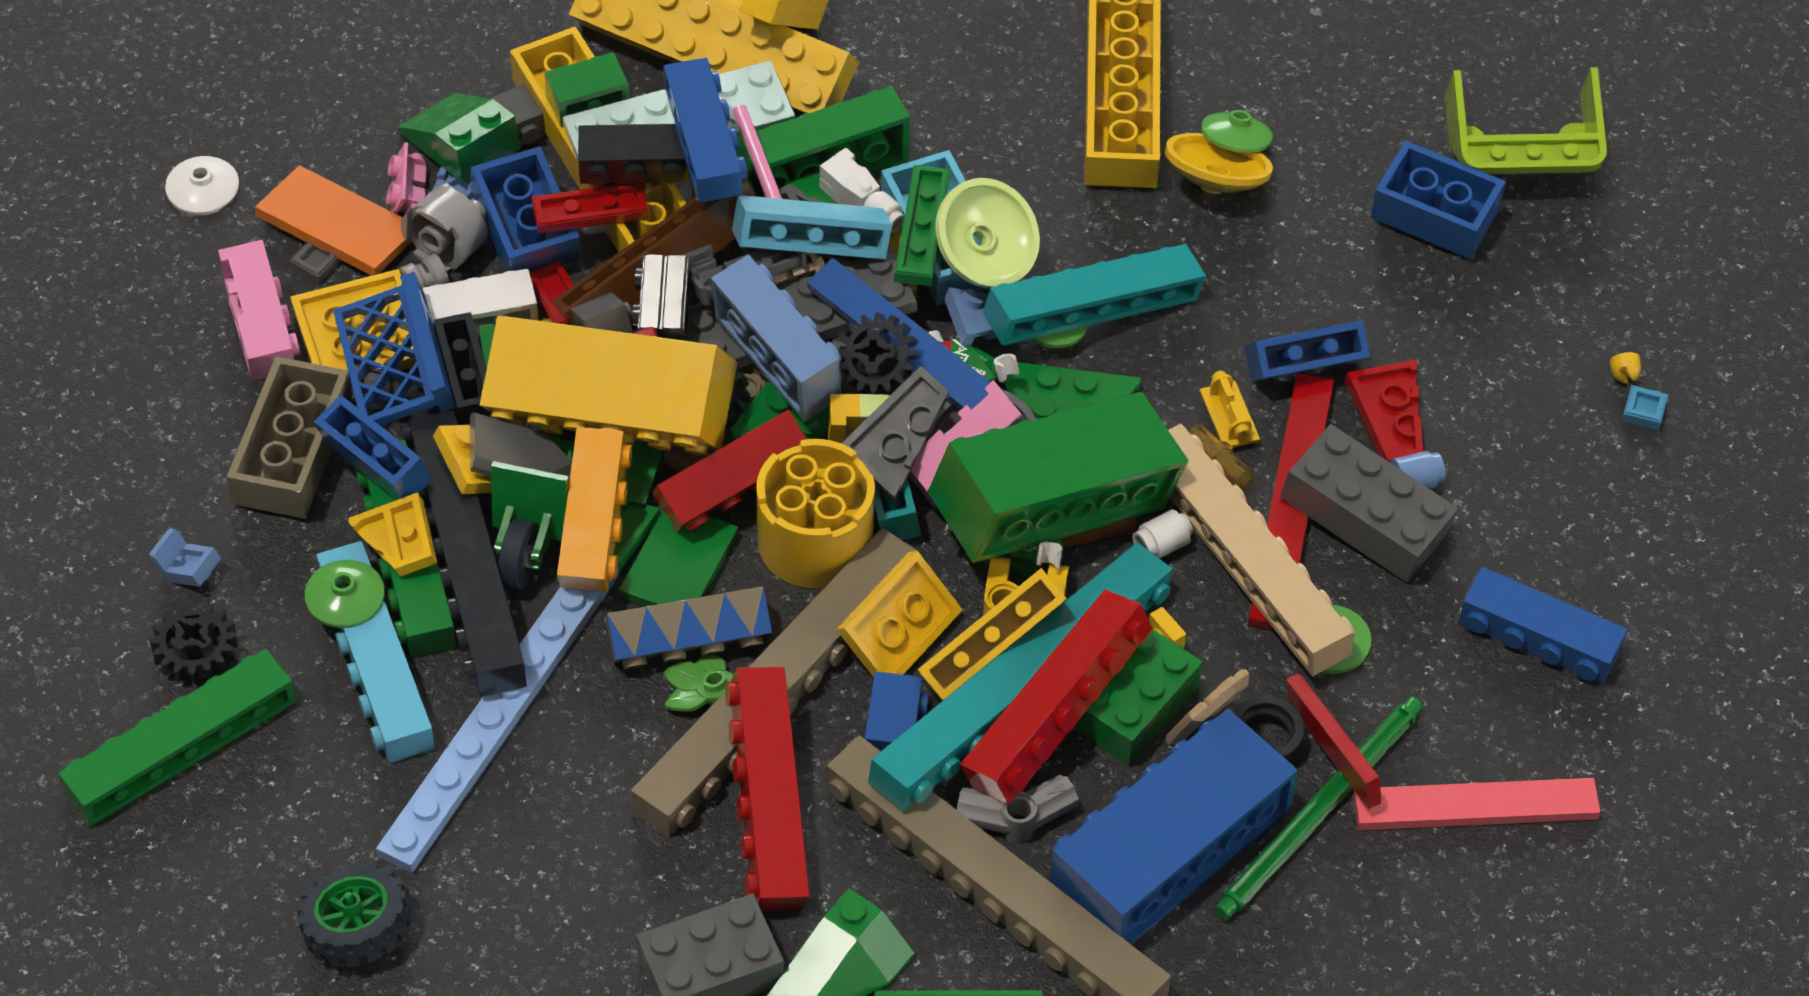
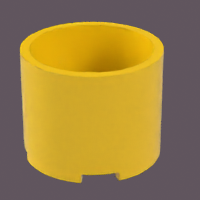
(813, 511)

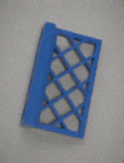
(425, 351)

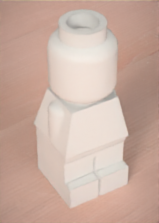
(854, 185)

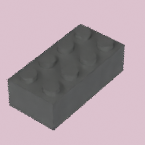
(1368, 502)

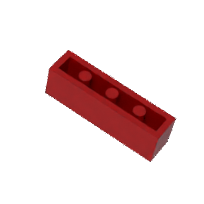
(725, 474)

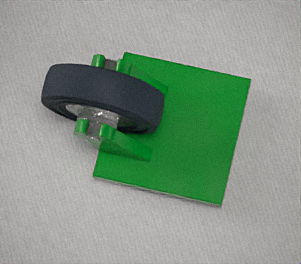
(530, 513)

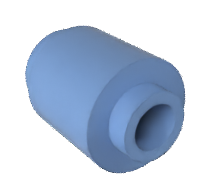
(1423, 466)

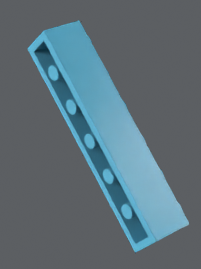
(383, 675)

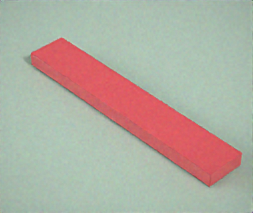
(1480, 804)

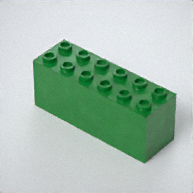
(1056, 476)

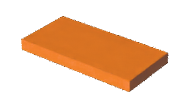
(334, 220)

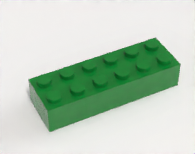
(869, 126)

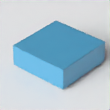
(1645, 407)

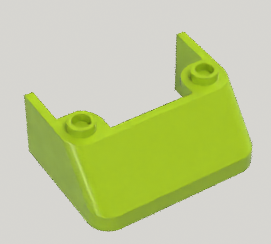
(1573, 149)

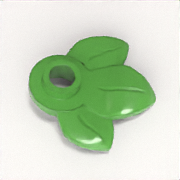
(697, 682)

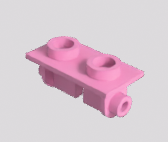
(405, 172)

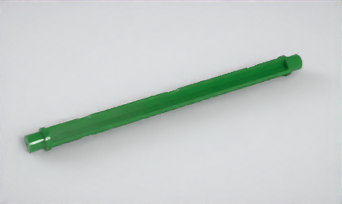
(1314, 813)

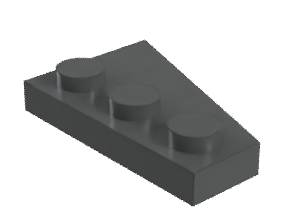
(898, 430)

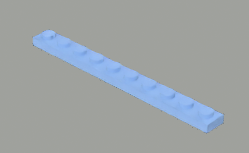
(486, 730)

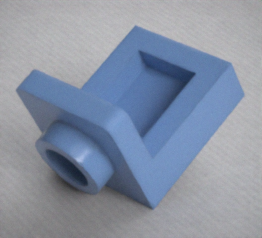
(183, 561)

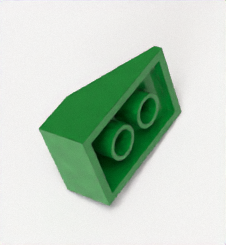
(463, 133)

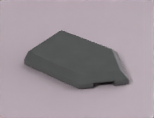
(513, 445)

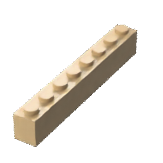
(1259, 560)

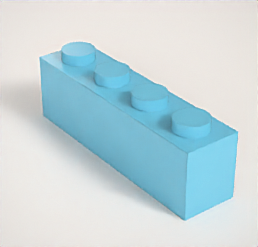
(811, 227)

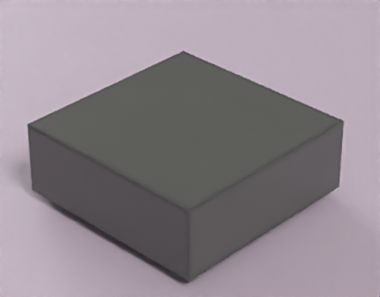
(314, 262)

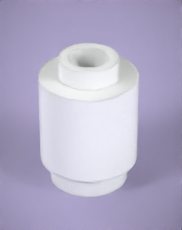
(1164, 533)

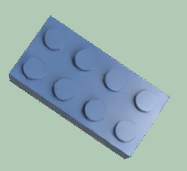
(777, 336)

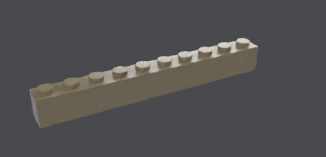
(806, 649)
(999, 884)

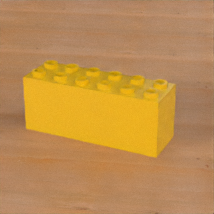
(609, 381)

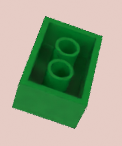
(1141, 698)

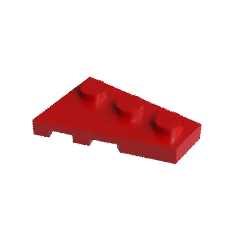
(1389, 407)

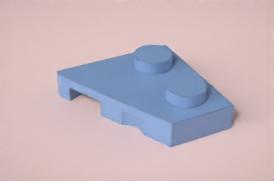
(967, 314)

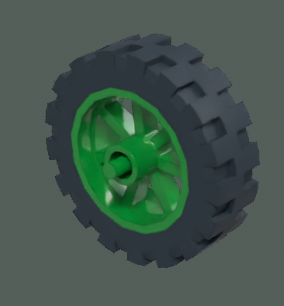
(355, 937)

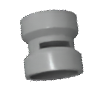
(428, 272)

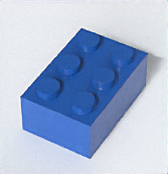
(506, 193)
(1437, 199)

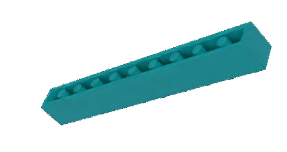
(946, 735)

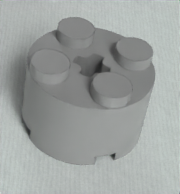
(446, 225)

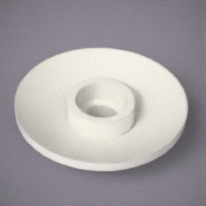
(202, 185)

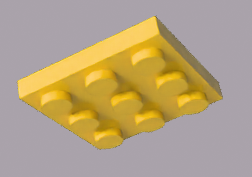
(319, 327)

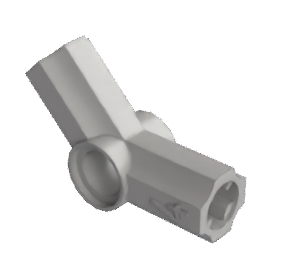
(1036, 805)

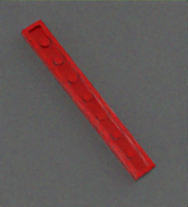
(1304, 426)

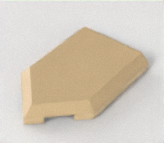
(1212, 706)

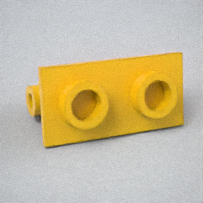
(1229, 411)

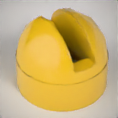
(1625, 366)

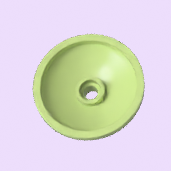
(1001, 223)

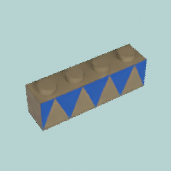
(688, 626)

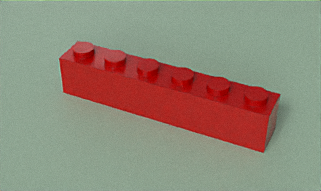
(1056, 696)
(767, 788)

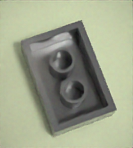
(712, 953)

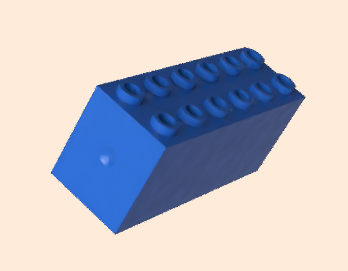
(1175, 826)

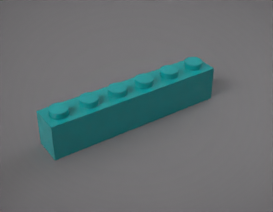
(1093, 294)

